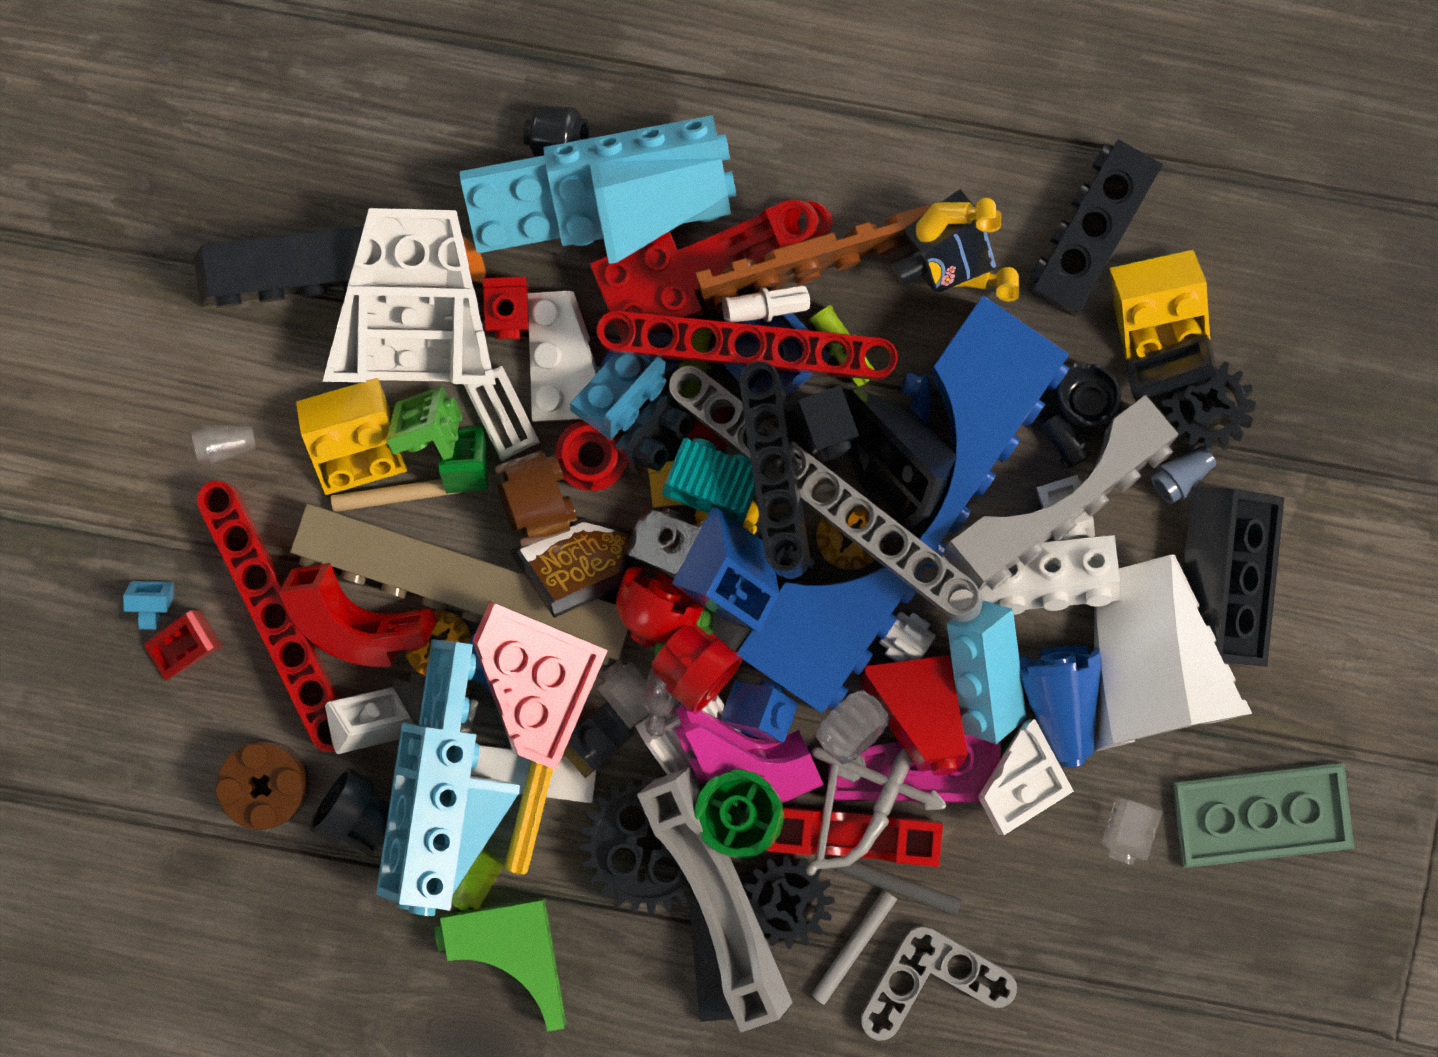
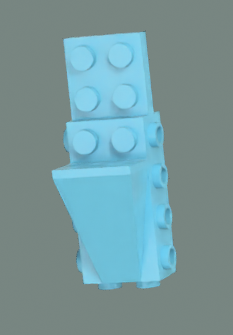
(605, 187)
(436, 808)

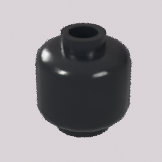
(554, 126)

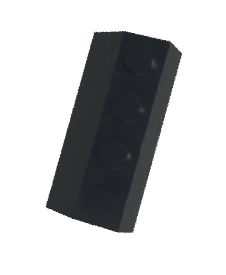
(1234, 568)

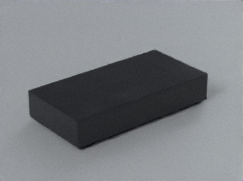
(1171, 367)

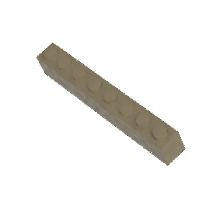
(442, 576)

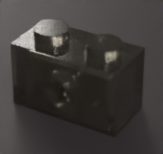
(662, 540)

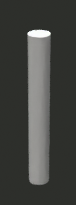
(854, 947)

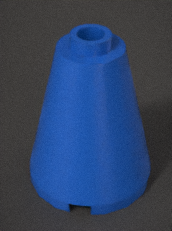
(1064, 699)

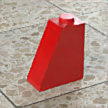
(921, 710)

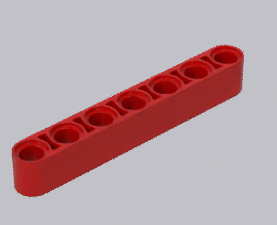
(726, 335)
(259, 600)

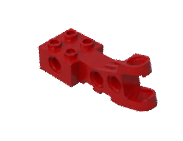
(664, 279)

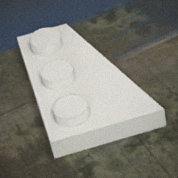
(558, 355)

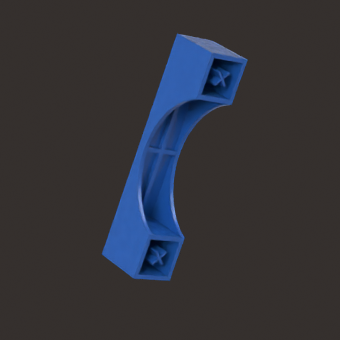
(988, 388)

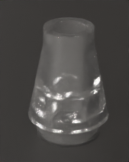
(221, 442)

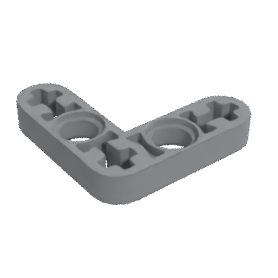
(934, 963)

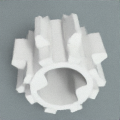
(907, 638)

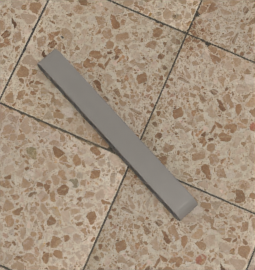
(840, 507)

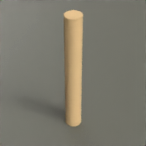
(388, 495)

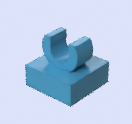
(149, 600)

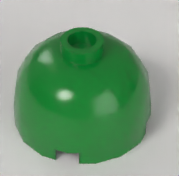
(739, 814)

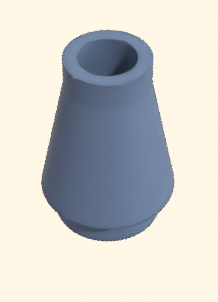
(1177, 476)

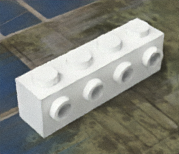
(1059, 577)

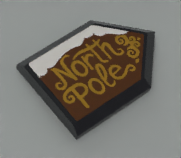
(576, 564)

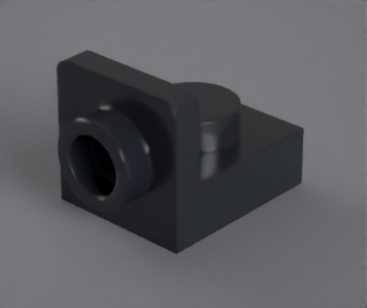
(597, 739)

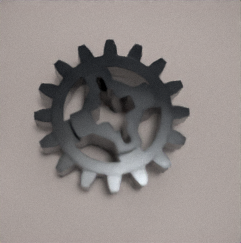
(1223, 412)
(806, 892)

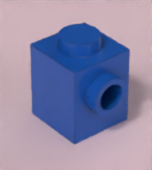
(760, 710)

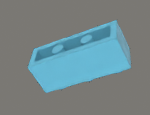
(987, 673)

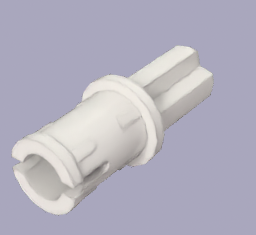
(766, 304)

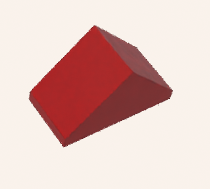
(182, 644)

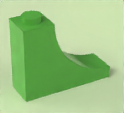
(513, 939)

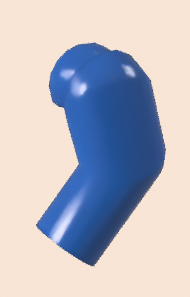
(920, 389)

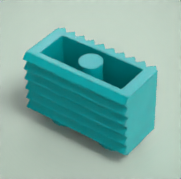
(711, 479)

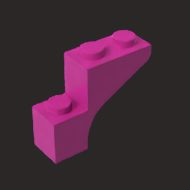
(724, 749)

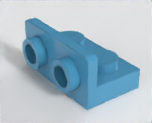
(618, 391)

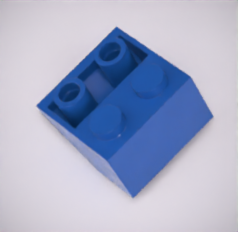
(729, 572)

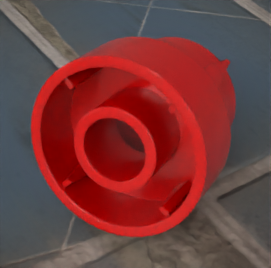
(583, 477)
(695, 666)

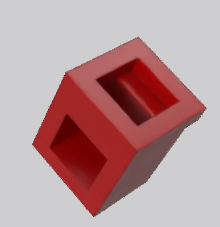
(506, 289)

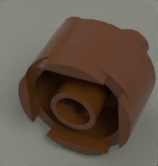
(534, 498)
(238, 788)

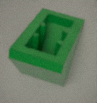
(468, 466)

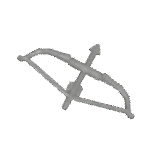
(891, 785)

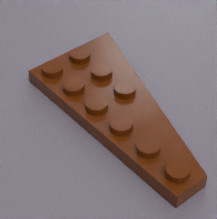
(804, 260)

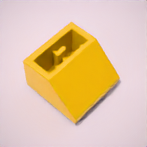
(1159, 302)
(349, 436)

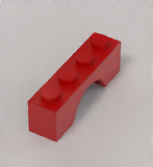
(901, 841)

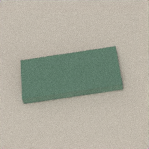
(1263, 815)

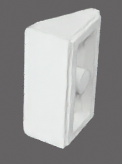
(366, 720)

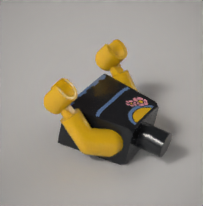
(953, 248)

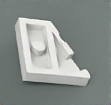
(1023, 781)

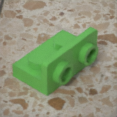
(425, 419)

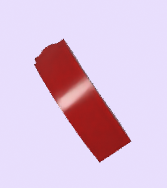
(342, 627)

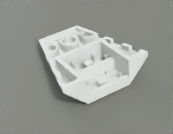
(410, 304)
(1158, 659)

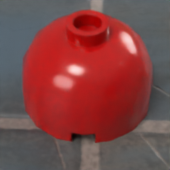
(654, 607)

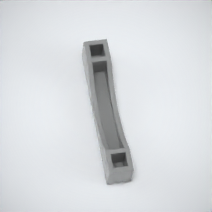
(997, 543)
(744, 958)

